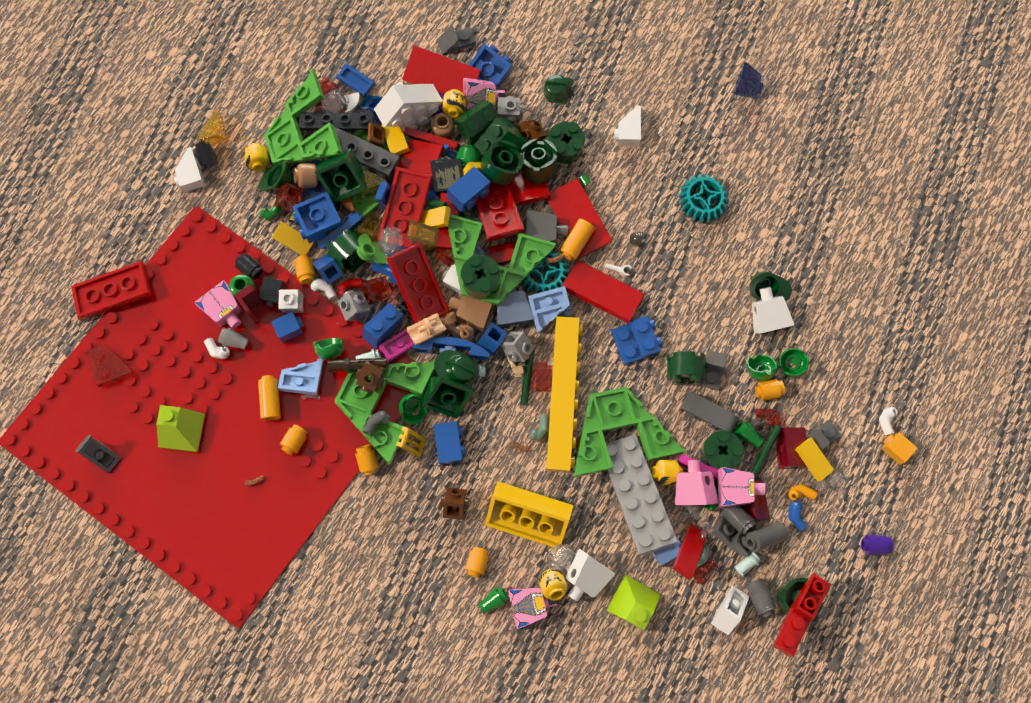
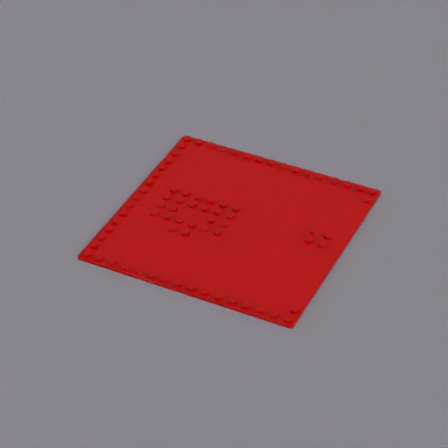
(193, 507)

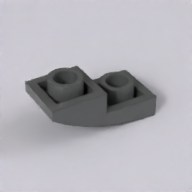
(729, 536)

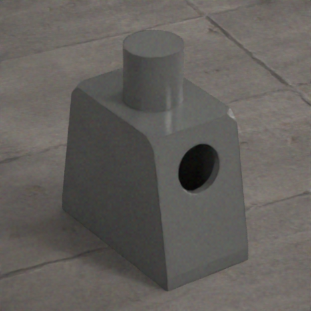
(545, 226)

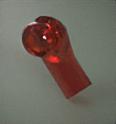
(441, 255)
(770, 415)
(701, 571)

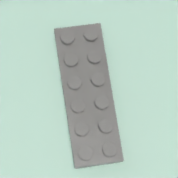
(639, 497)

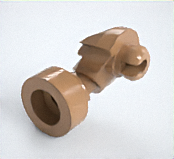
(461, 331)

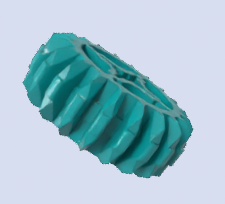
(690, 201)
(551, 271)

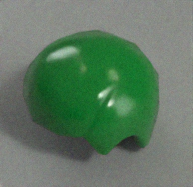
(329, 348)
(795, 357)
(765, 363)
(410, 404)

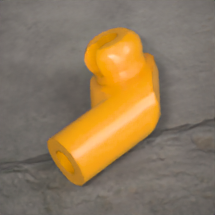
(801, 490)

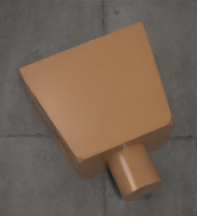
(472, 312)

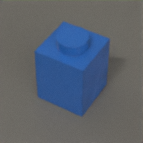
(328, 268)
(288, 326)
(492, 338)

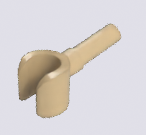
(517, 370)

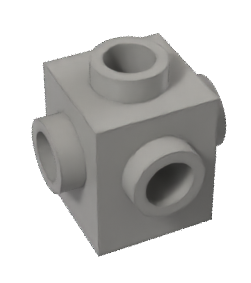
(510, 108)
(354, 305)
(517, 346)

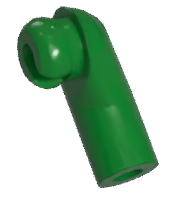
(268, 215)

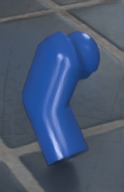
(794, 515)

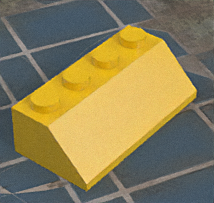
(528, 515)

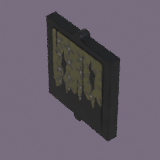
(445, 173)

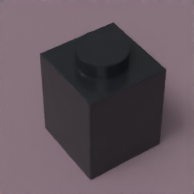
(270, 291)

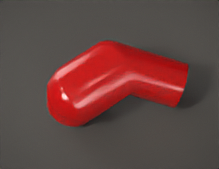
(349, 284)

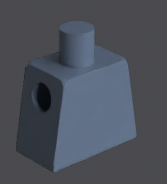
(514, 310)

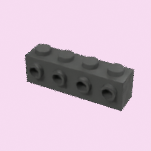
(370, 156)

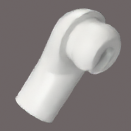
(215, 351)

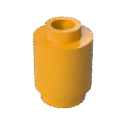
(305, 269)
(770, 389)
(293, 440)
(367, 459)
(477, 562)

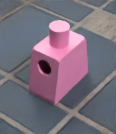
(695, 486)

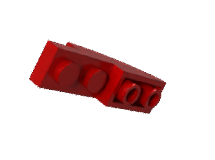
(800, 615)

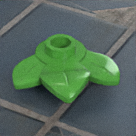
(369, 250)

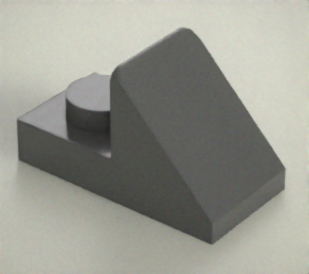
(455, 40)
(714, 368)
(824, 434)
(98, 453)

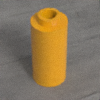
(577, 240)
(269, 398)

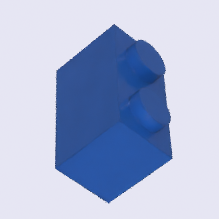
(468, 190)
(382, 325)
(448, 443)

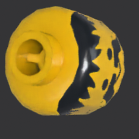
(454, 103)
(256, 157)
(666, 472)
(553, 584)

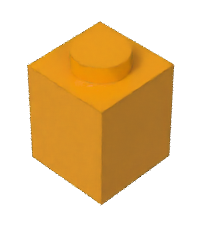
(898, 448)

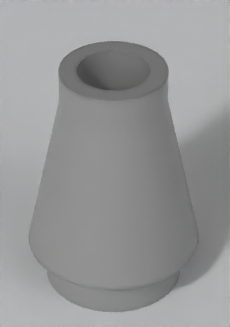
(232, 339)

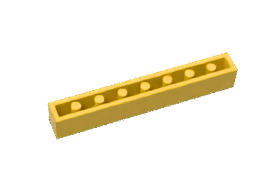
(563, 395)

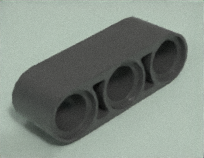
(704, 410)

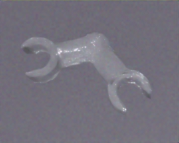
(703, 517)

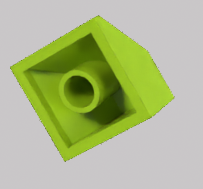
(179, 428)
(634, 602)

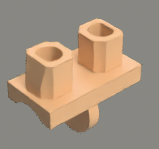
(426, 329)

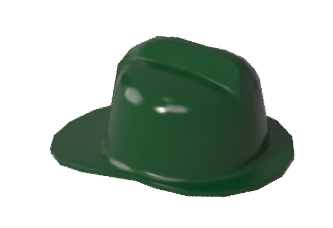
(558, 89)
(275, 177)
(764, 279)
(456, 367)

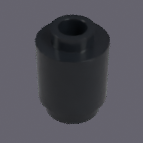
(205, 154)
(249, 266)

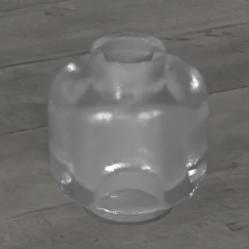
(335, 102)
(390, 240)
(561, 558)

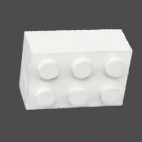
(408, 105)

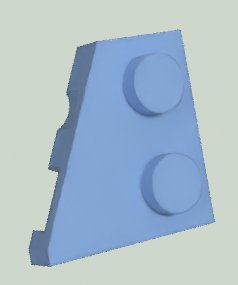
(548, 305)
(302, 378)

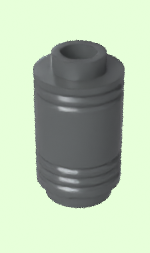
(739, 519)
(761, 597)

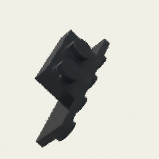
(342, 121)

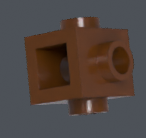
(532, 130)
(375, 371)
(454, 503)

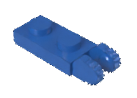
(352, 222)

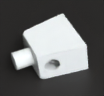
(770, 312)
(587, 576)

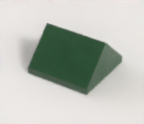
(446, 396)

